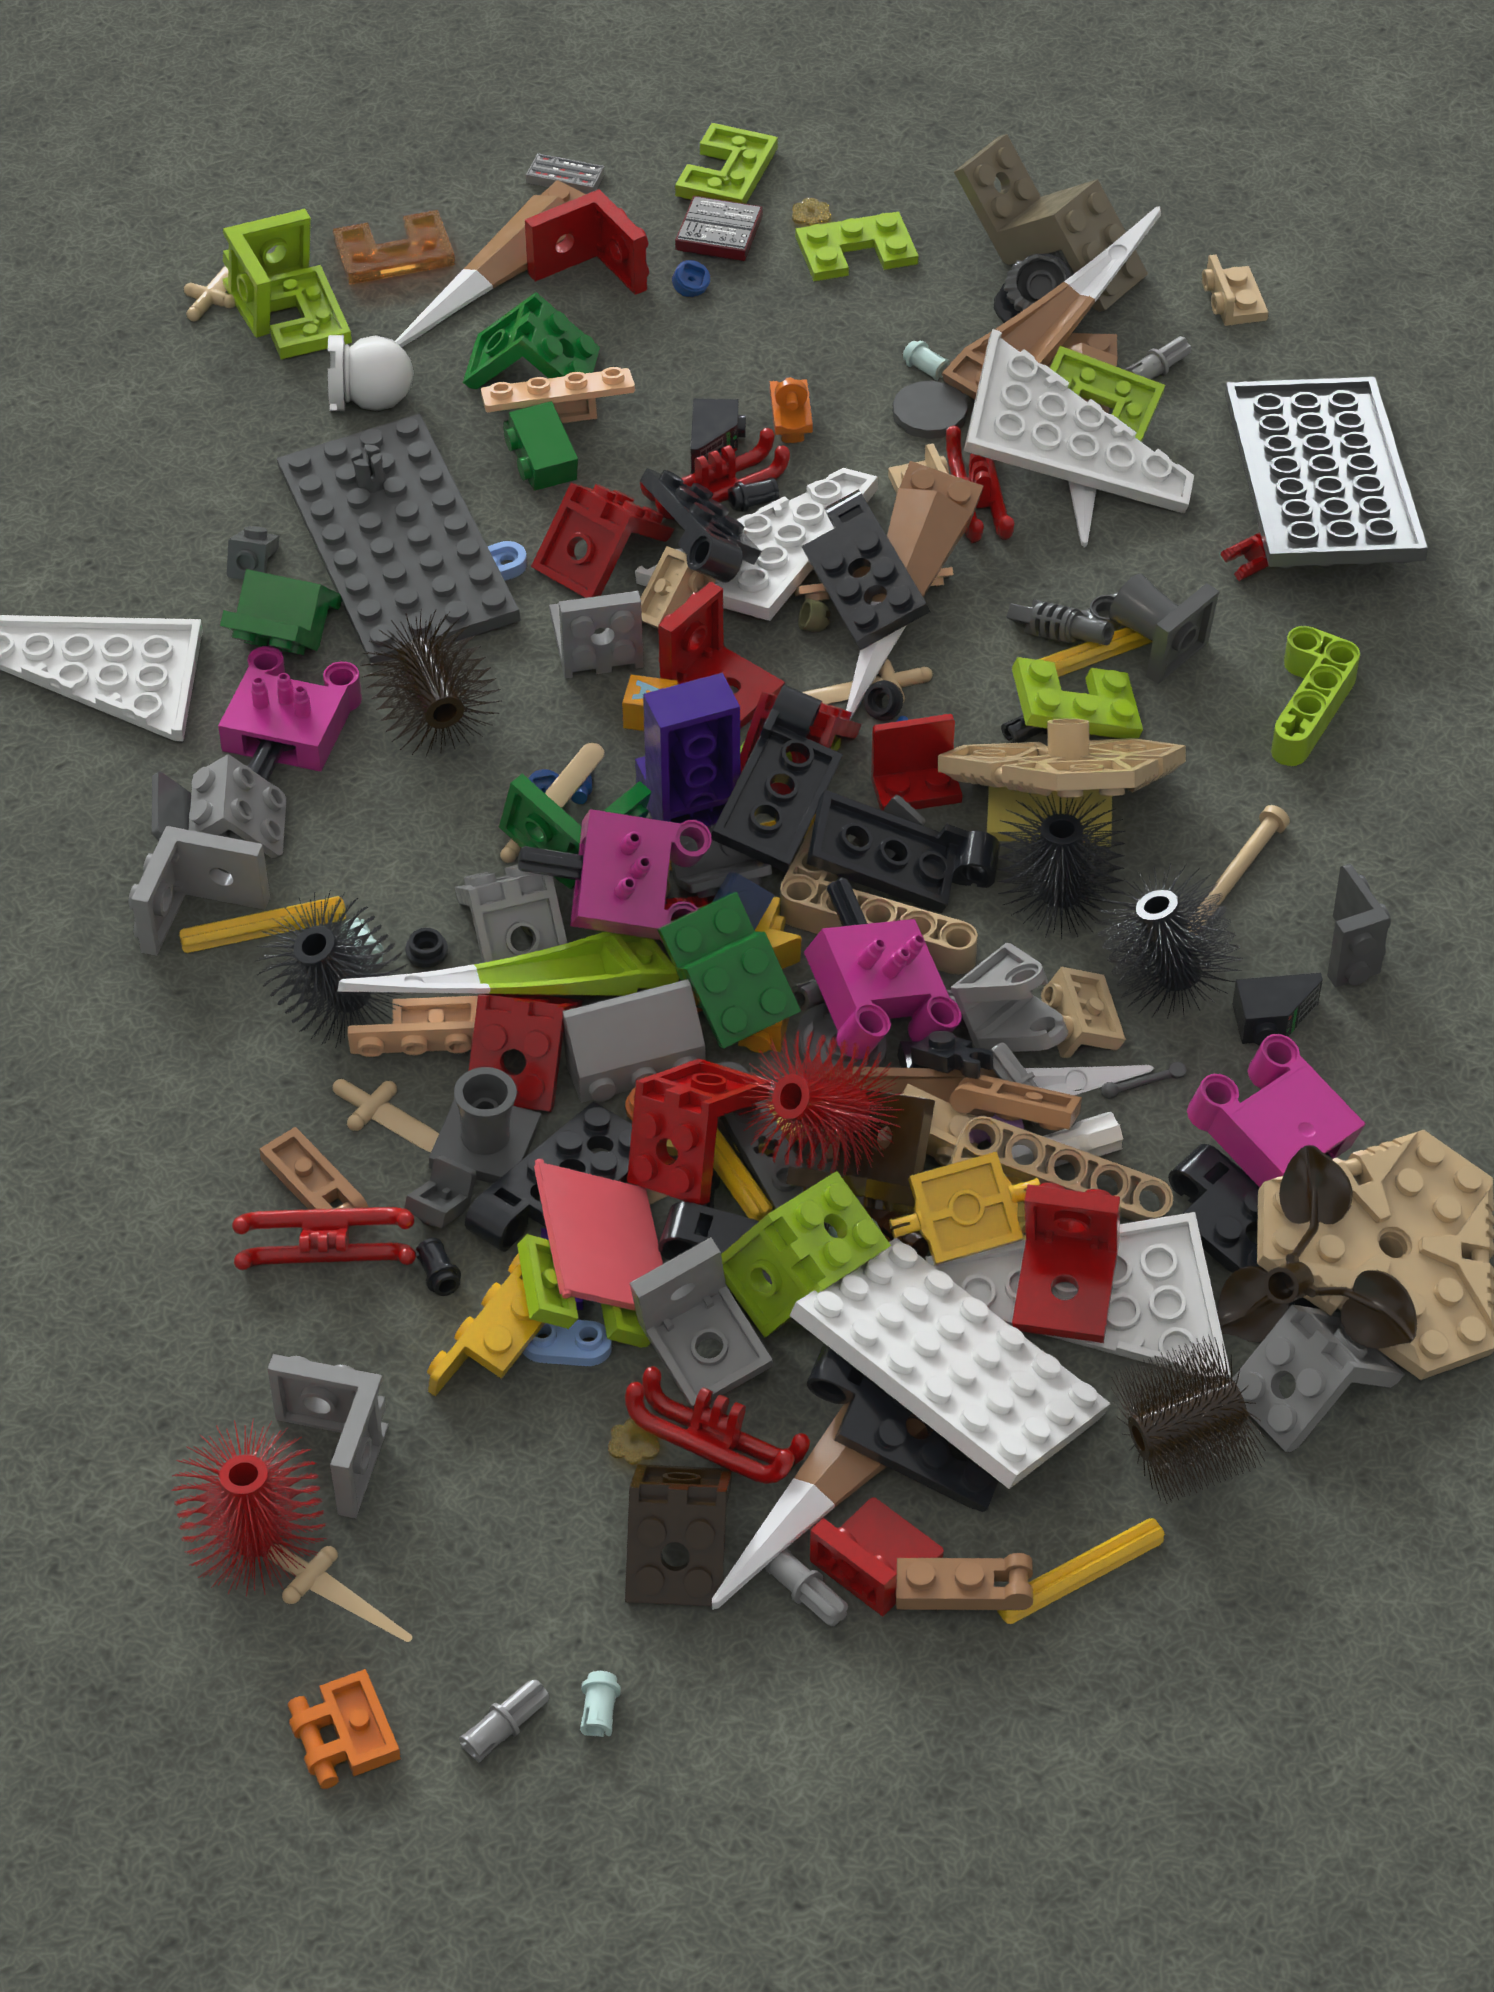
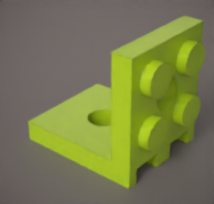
(251, 264)
(800, 1252)

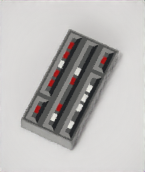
(577, 174)

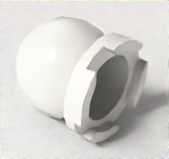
(369, 373)

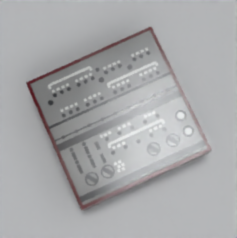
(719, 228)

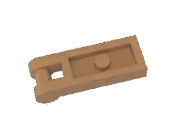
(1016, 1101)
(308, 1173)
(964, 1583)

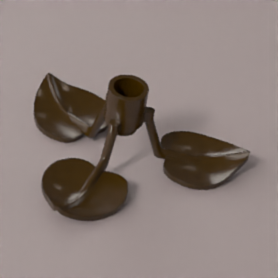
(1255, 1300)

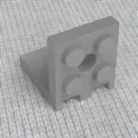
(618, 645)
(188, 865)
(511, 902)
(691, 1303)
(1323, 1365)
(336, 1401)

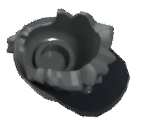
(1029, 282)

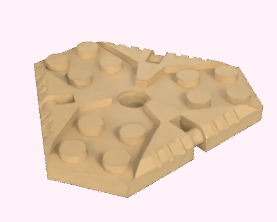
(1066, 764)
(1415, 1220)

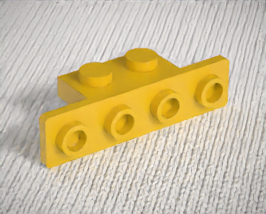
(494, 1336)

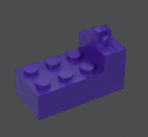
(690, 750)

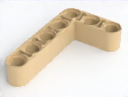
(809, 908)
(1047, 1152)

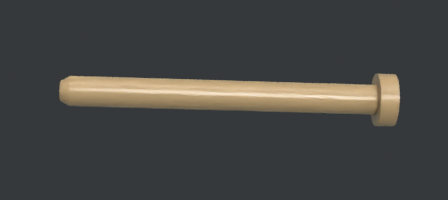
(1272, 820)

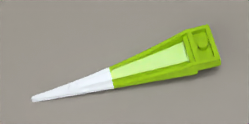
(588, 966)

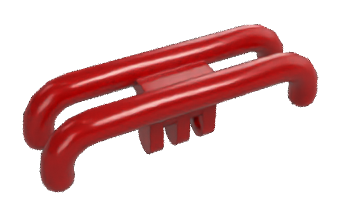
(721, 470)
(983, 472)
(324, 1236)
(711, 1431)

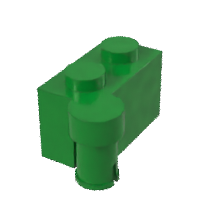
(541, 446)

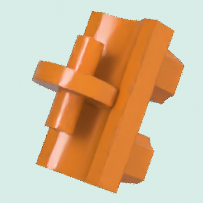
(791, 409)

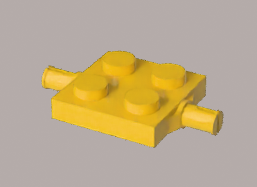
(964, 1208)

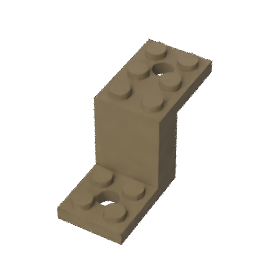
(1026, 224)

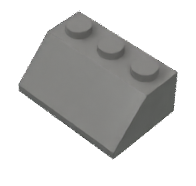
(631, 1039)

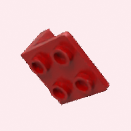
(907, 762)
(866, 1551)

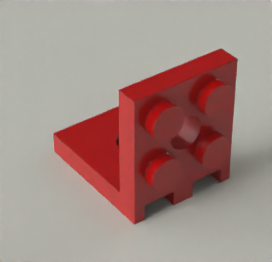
(592, 229)
(605, 523)
(694, 649)
(828, 722)
(529, 1025)
(684, 1108)
(1072, 1241)

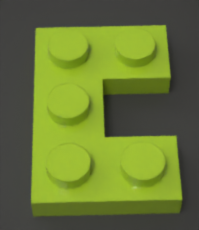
(746, 157)
(825, 244)
(317, 306)
(1127, 393)
(1107, 707)
(549, 1306)

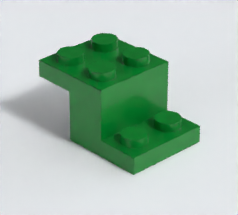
(280, 611)
(729, 969)

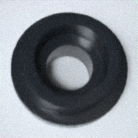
(874, 696)
(423, 939)

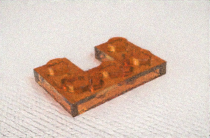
(422, 251)

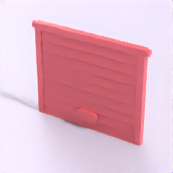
(597, 1234)

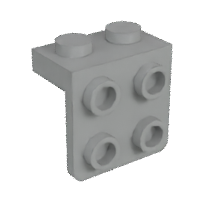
(240, 800)

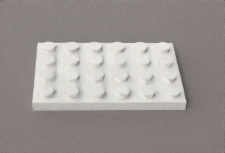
(952, 1362)

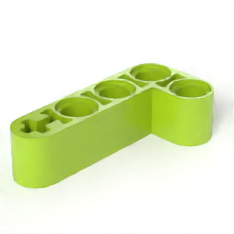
(1329, 673)

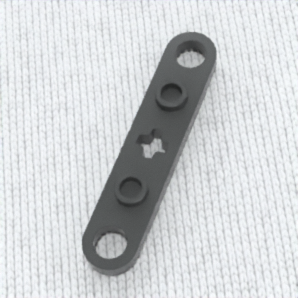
(768, 1175)

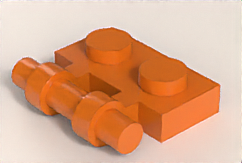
(359, 1724)

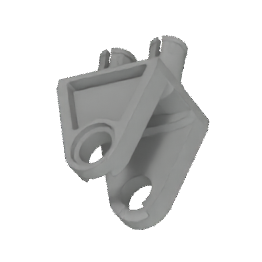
(1001, 1006)

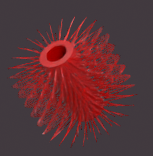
(821, 1103)
(249, 1506)

